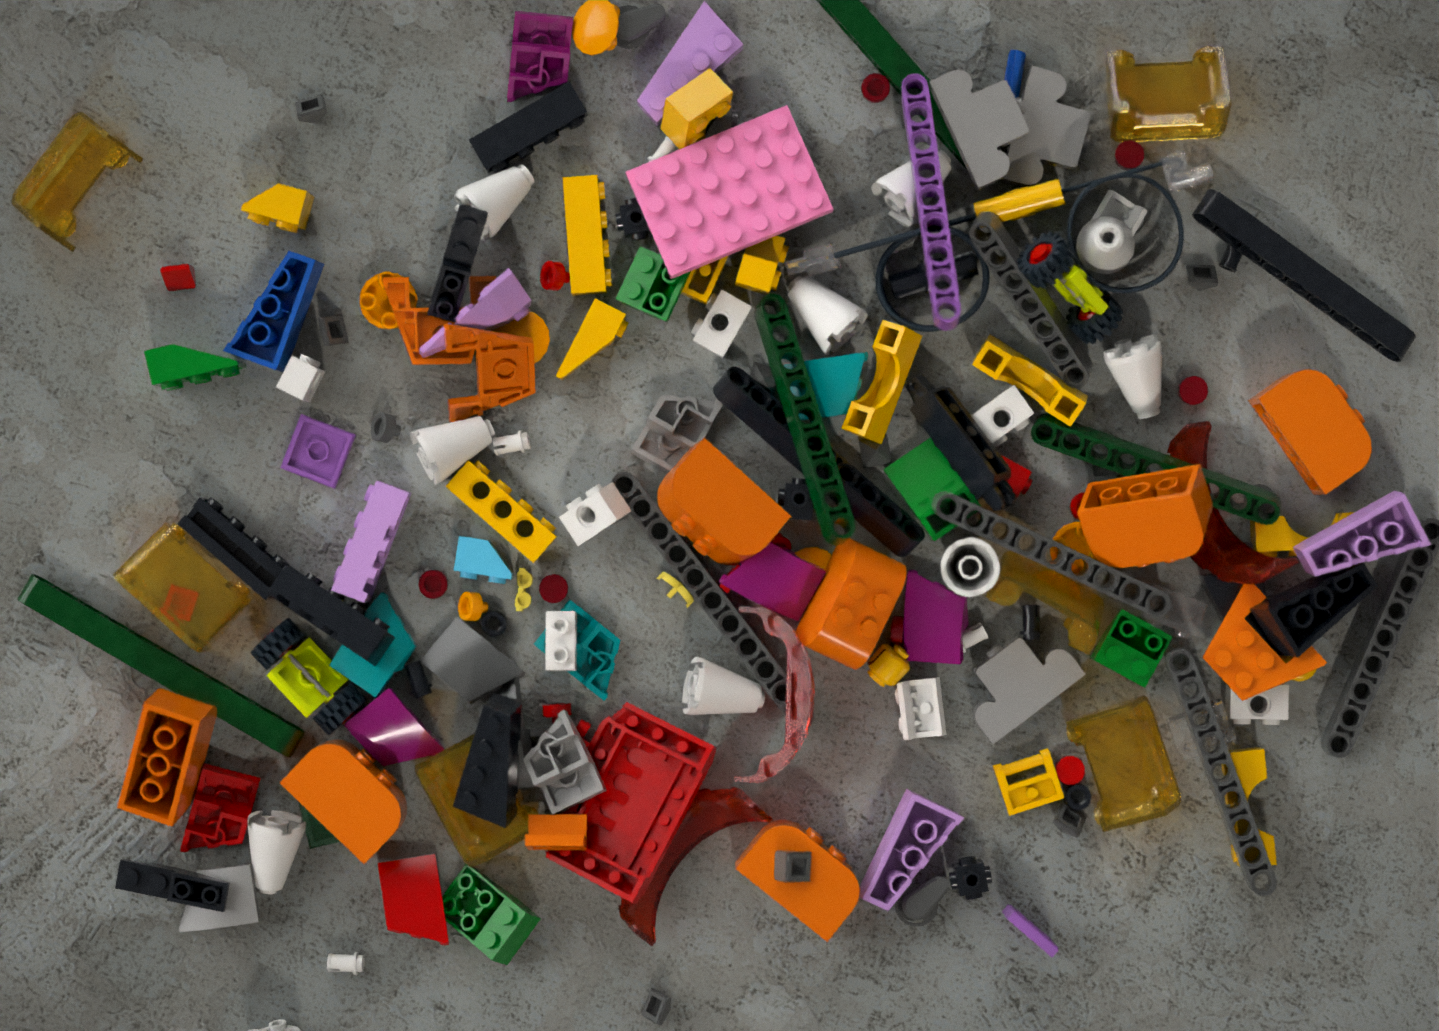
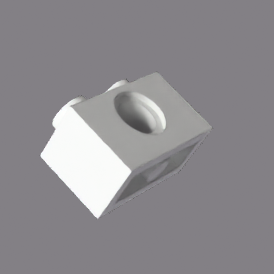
(735, 312)
(301, 377)
(1013, 405)
(607, 508)
(561, 641)
(1274, 706)

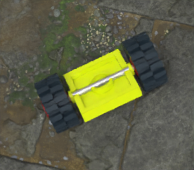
(1094, 308)
(307, 677)

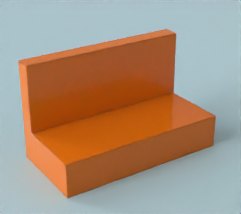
(556, 832)

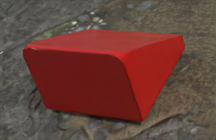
(178, 277)

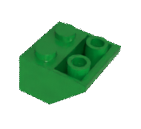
(650, 286)
(1131, 648)

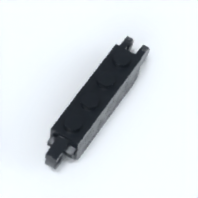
(962, 442)

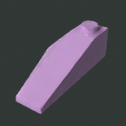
(496, 307)

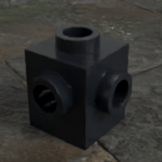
(636, 231)
(786, 499)
(966, 867)

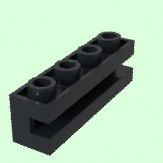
(529, 127)
(232, 545)

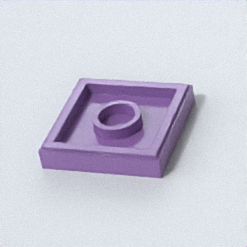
(318, 451)
(1030, 930)

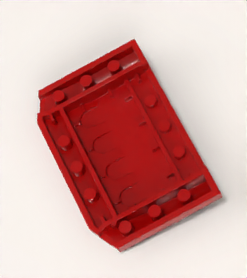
(650, 785)

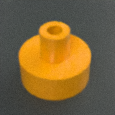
(471, 606)

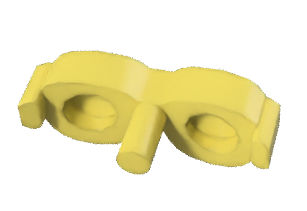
(524, 580)
(677, 586)

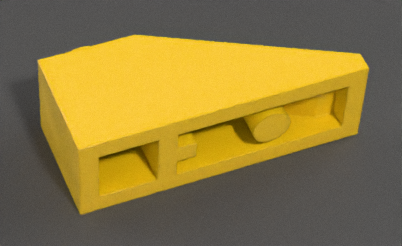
(595, 334)

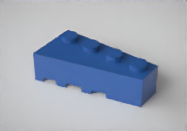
(278, 314)

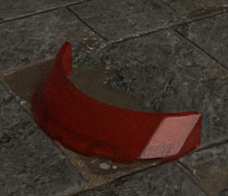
(1221, 549)
(799, 696)
(707, 815)

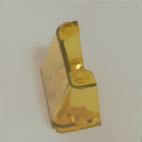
(1167, 97)
(182, 588)
(1080, 605)
(1126, 763)
(472, 836)

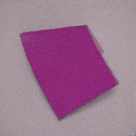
(538, 53)
(776, 580)
(933, 621)
(392, 731)

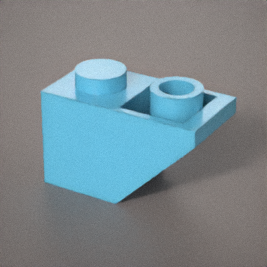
(480, 557)

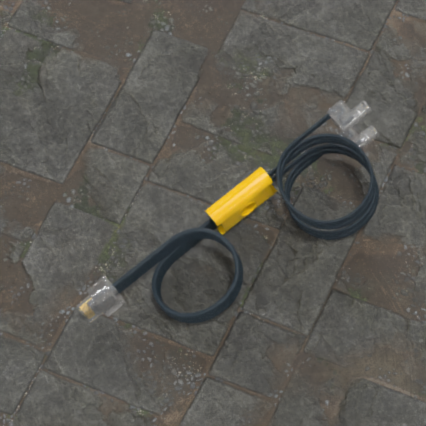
(1014, 206)

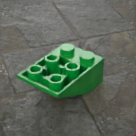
(174, 365)
(919, 478)
(488, 915)

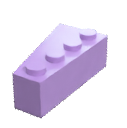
(701, 46)
(1368, 534)
(371, 542)
(907, 845)

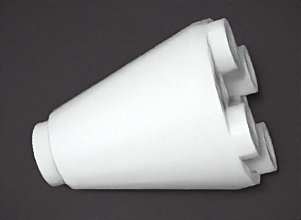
(497, 195)
(1102, 256)
(1138, 373)

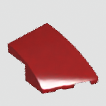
(220, 808)
(413, 898)

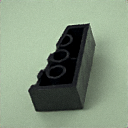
(1311, 608)
(331, 614)
(490, 772)

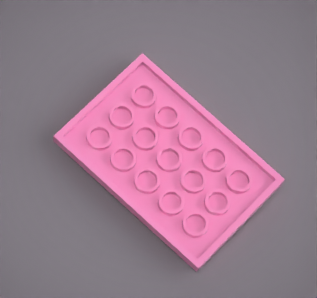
(729, 191)

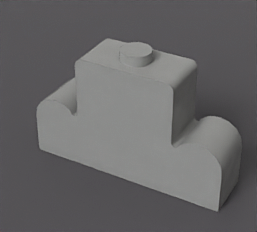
(980, 123)
(1054, 133)
(1020, 685)

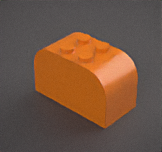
(1315, 428)
(718, 506)
(1146, 517)
(852, 604)
(167, 756)
(348, 796)
(832, 886)

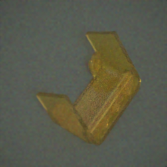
(67, 174)

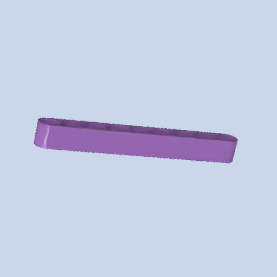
(930, 215)

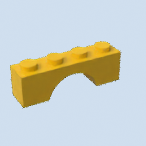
(895, 352)
(1046, 388)
(1279, 536)
(1251, 770)

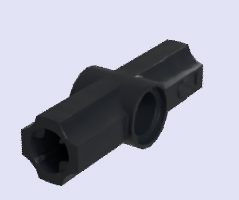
(915, 280)

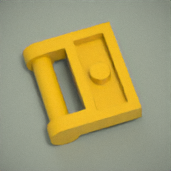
(1031, 791)

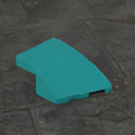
(833, 382)
(594, 651)
(362, 672)

